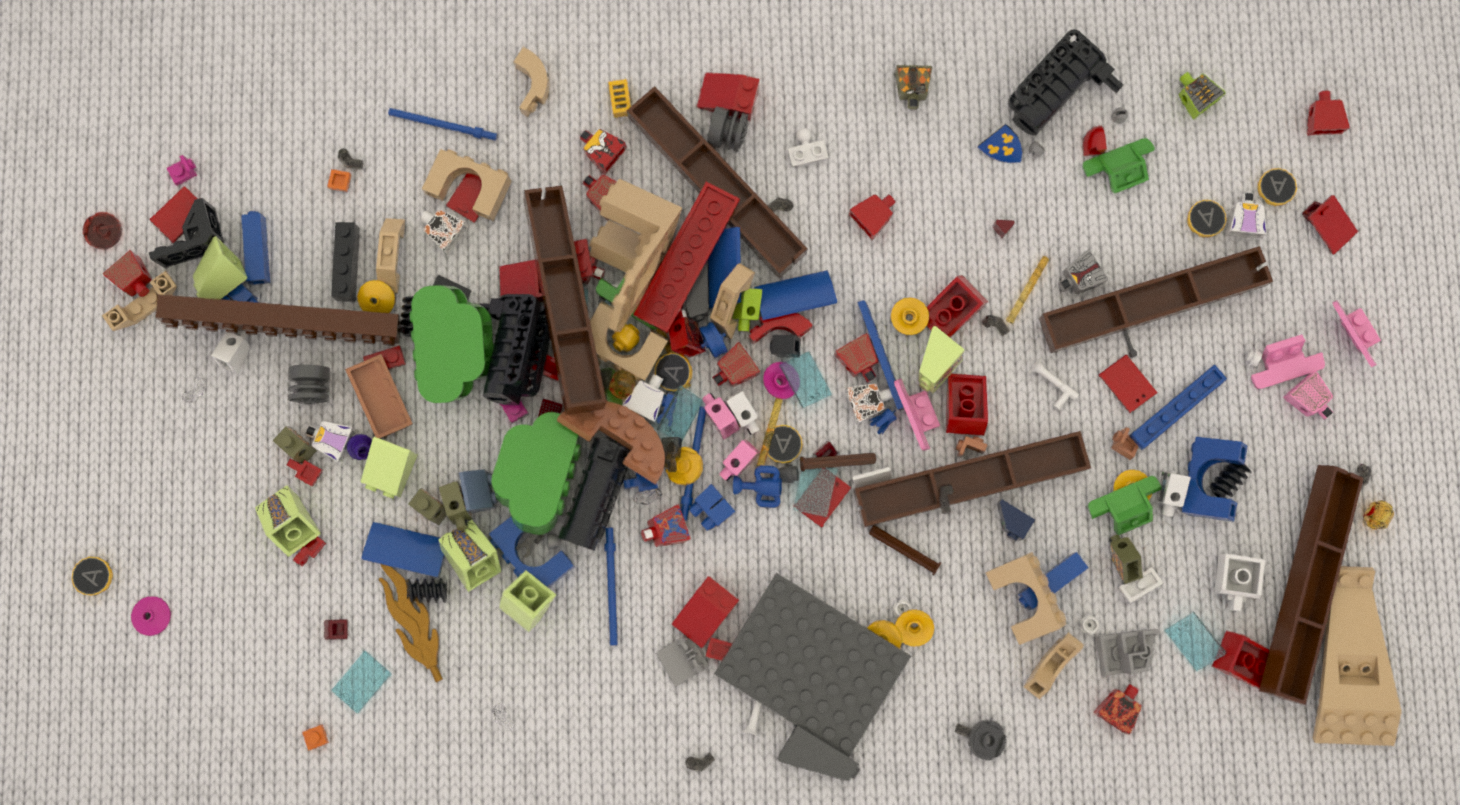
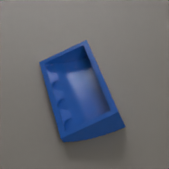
(723, 261)
(796, 295)
(404, 549)

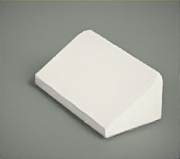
(871, 477)

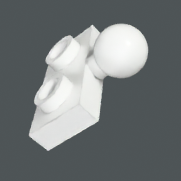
(807, 152)

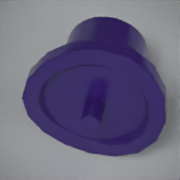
(359, 446)

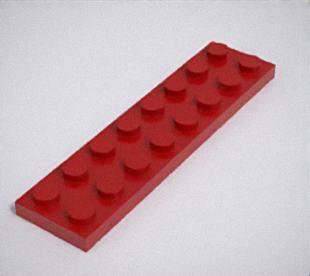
(686, 257)

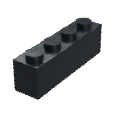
(345, 261)

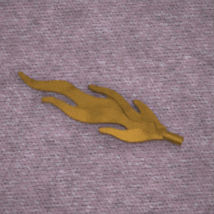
(415, 623)

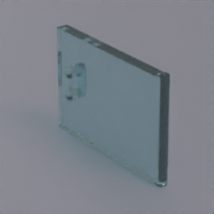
(805, 379)
(680, 413)
(815, 490)
(1195, 641)
(361, 682)

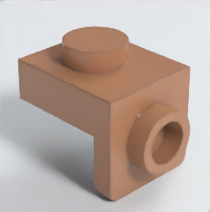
(975, 444)
(1124, 444)

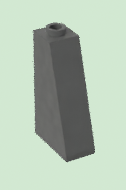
(698, 298)
(813, 754)

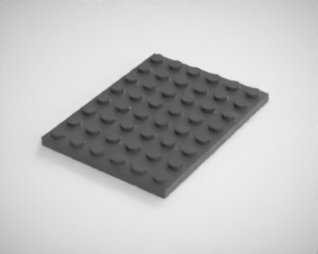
(812, 664)

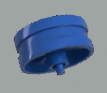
(713, 340)

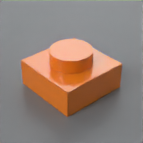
(339, 180)
(315, 737)

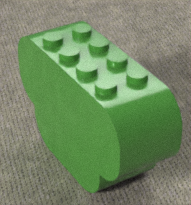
(450, 343)
(536, 472)

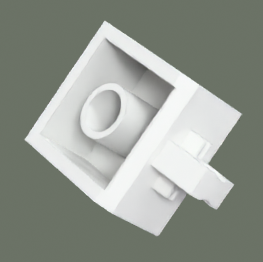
(1239, 579)

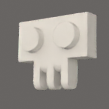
(1139, 588)

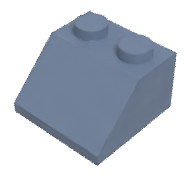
(477, 490)

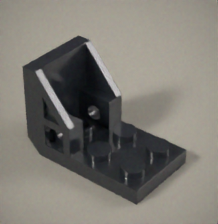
(200, 219)

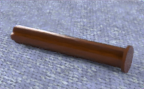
(837, 461)
(904, 549)

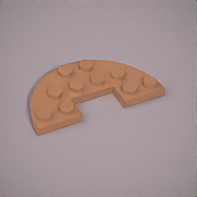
(627, 429)

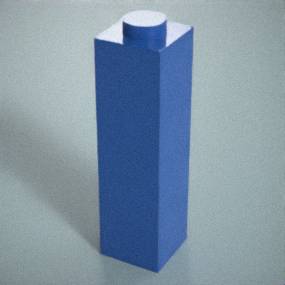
(255, 248)
(1057, 578)

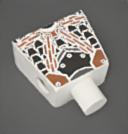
(443, 229)
(866, 401)

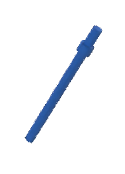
(477, 132)
(686, 500)
(610, 547)

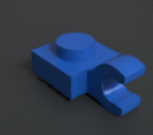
(665, 403)
(642, 483)

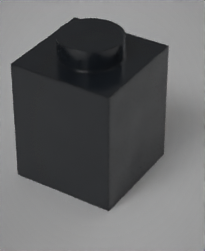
(785, 346)

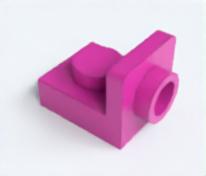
(182, 170)
(515, 412)

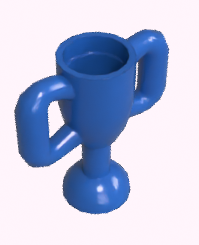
(763, 486)

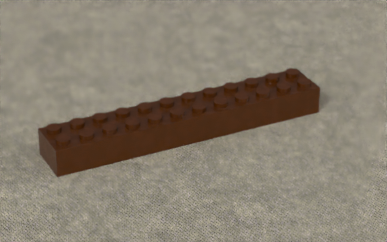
(701, 164)
(1155, 299)
(564, 300)
(278, 319)
(972, 478)
(1311, 584)

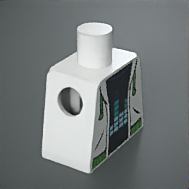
(1172, 484)

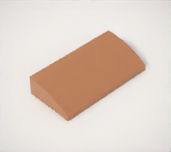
(379, 397)

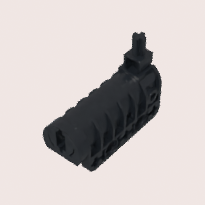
(1058, 84)
(516, 348)
(595, 494)

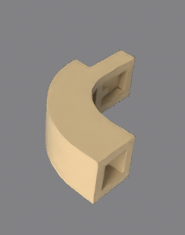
(533, 67)
(1051, 664)

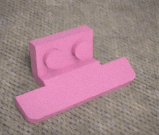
(1359, 330)
(1285, 362)
(919, 412)

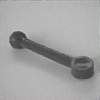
(1132, 353)

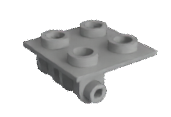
(682, 660)

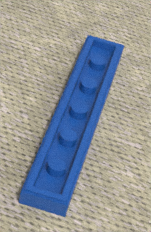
(883, 359)
(1178, 407)

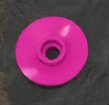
(770, 376)
(159, 617)

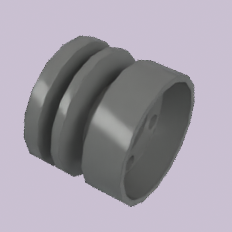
(727, 129)
(309, 383)

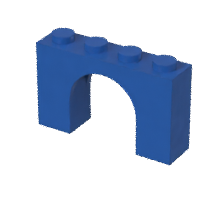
(1205, 454)
(507, 537)

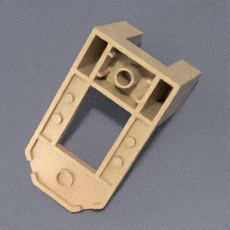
(633, 252)

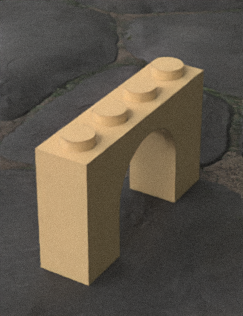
(450, 166)
(638, 363)
(1027, 571)

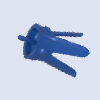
(883, 420)

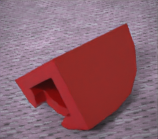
(1094, 141)

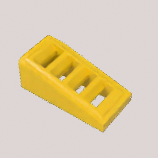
(619, 112)

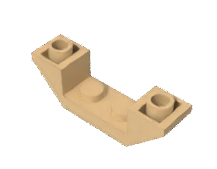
(388, 252)
(736, 282)
(142, 307)

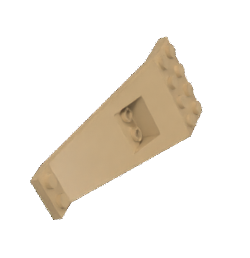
(1353, 701)

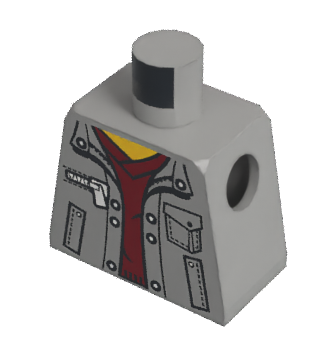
(1083, 274)

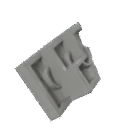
(1126, 652)

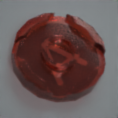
(102, 230)

